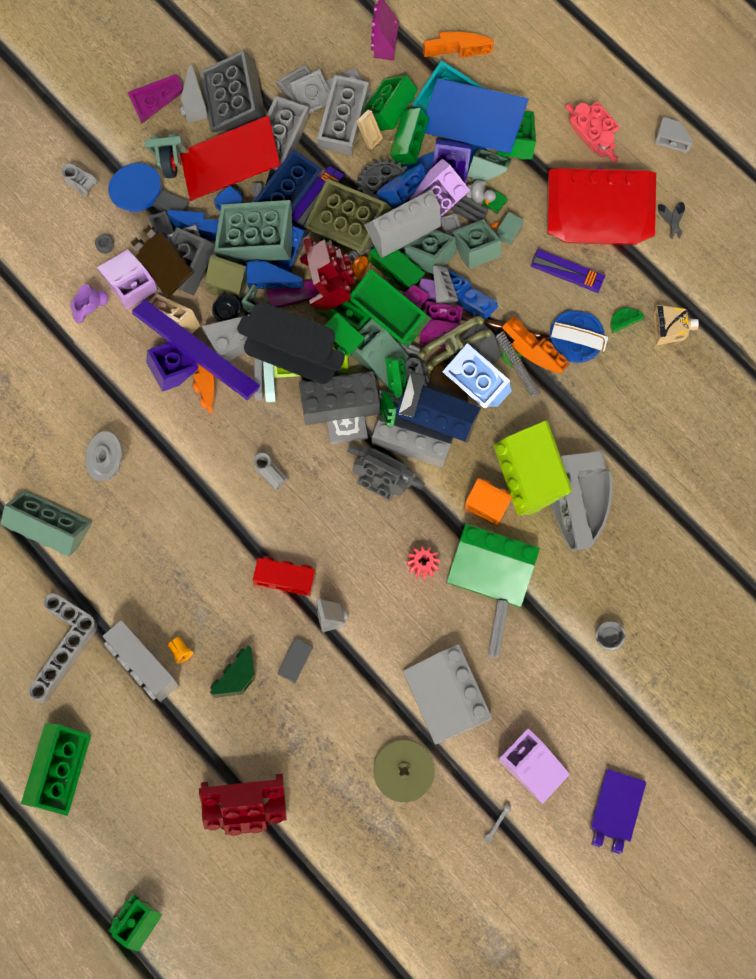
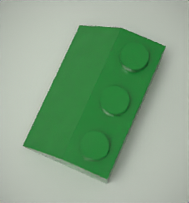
(390, 100)

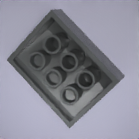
(232, 93)

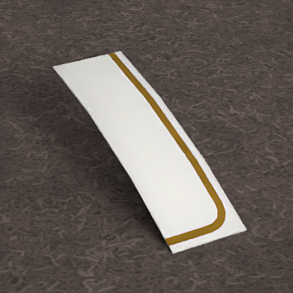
(579, 336)

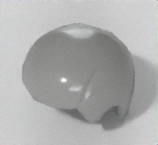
(610, 636)

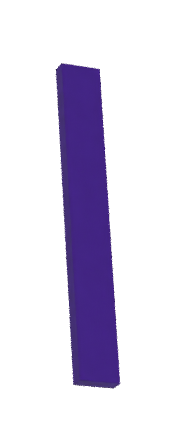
(196, 349)

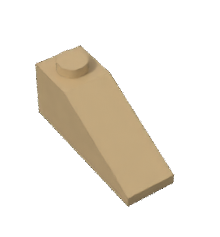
(177, 312)

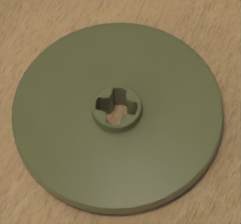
(404, 787)

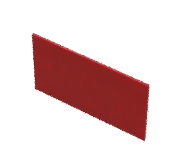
(230, 158)

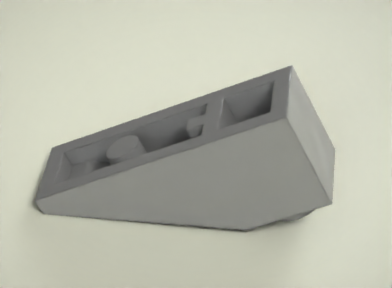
(192, 102)
(330, 615)

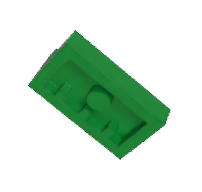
(396, 375)

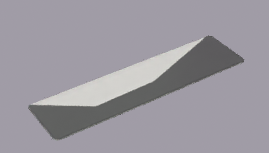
(412, 395)

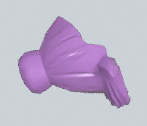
(87, 302)

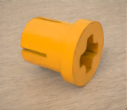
(180, 650)

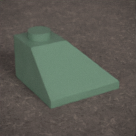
(487, 165)

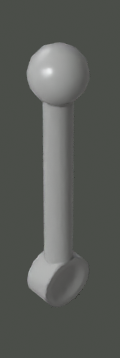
(506, 808)

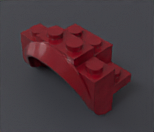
(328, 263)
(243, 806)

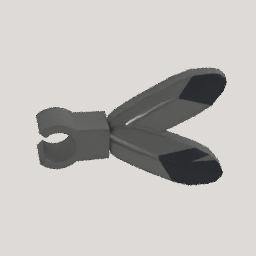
(672, 219)

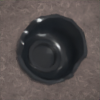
(226, 307)

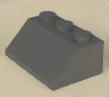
(196, 253)

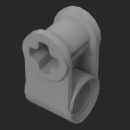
(80, 181)

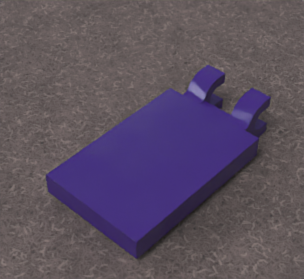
(617, 809)

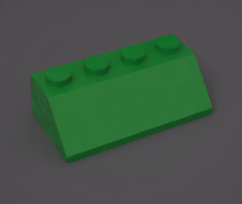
(56, 769)

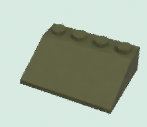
(342, 215)

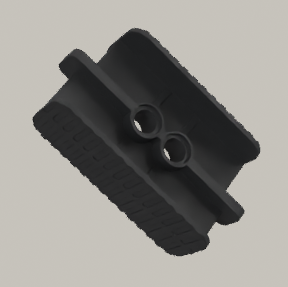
(291, 343)

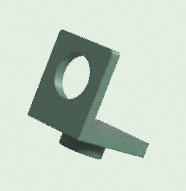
(246, 302)

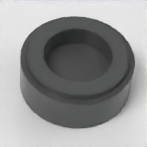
(104, 243)

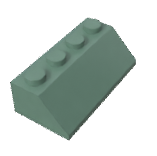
(45, 522)

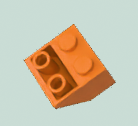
(488, 501)

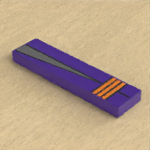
(303, 211)
(568, 271)

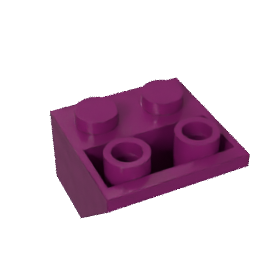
(443, 320)

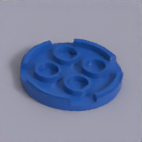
(135, 187)
(570, 350)

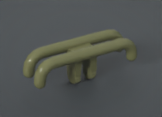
(453, 341)

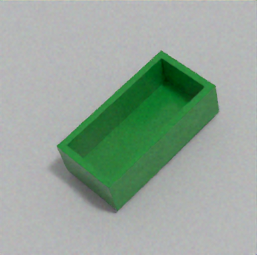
(389, 308)

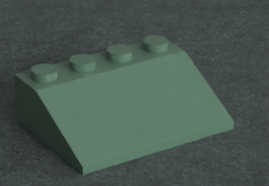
(255, 231)

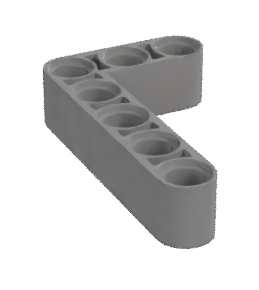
(64, 647)

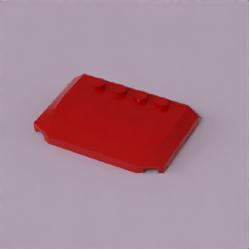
(601, 206)

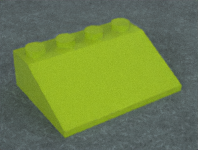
(532, 469)

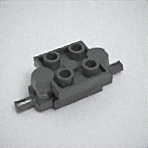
(382, 473)

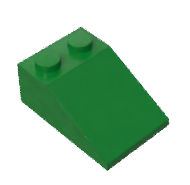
(525, 139)

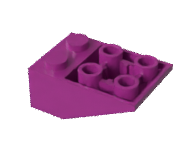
(384, 31)

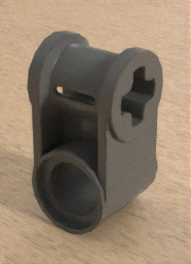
(415, 366)

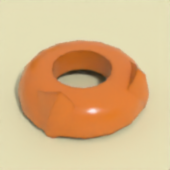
(363, 263)

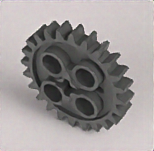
(374, 175)

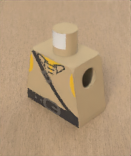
(672, 324)

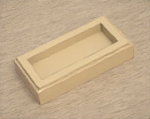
(369, 129)

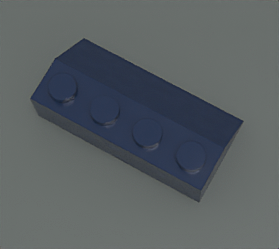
(291, 181)
(443, 414)

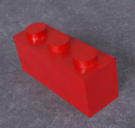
(284, 576)

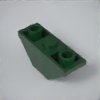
(236, 676)

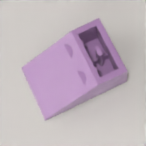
(445, 185)
(127, 279)
(534, 766)

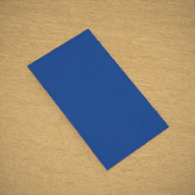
(475, 115)

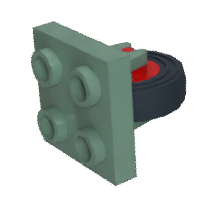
(167, 152)

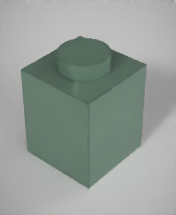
(510, 228)

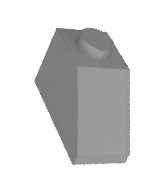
(673, 135)

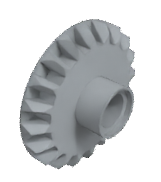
(104, 456)

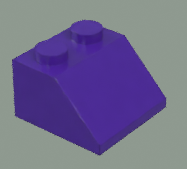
(455, 154)
(170, 365)

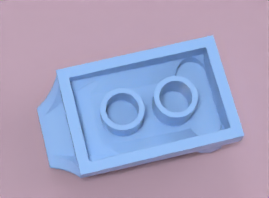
(478, 377)

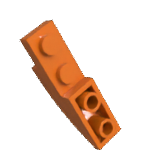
(464, 43)
(539, 353)
(205, 385)

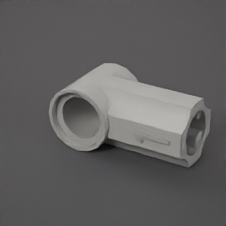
(270, 472)

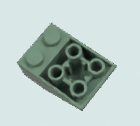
(376, 348)

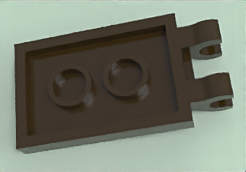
(162, 261)
(442, 383)

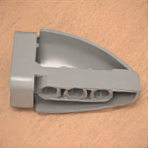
(586, 509)

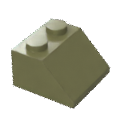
(225, 278)

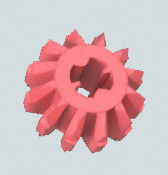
(416, 558)

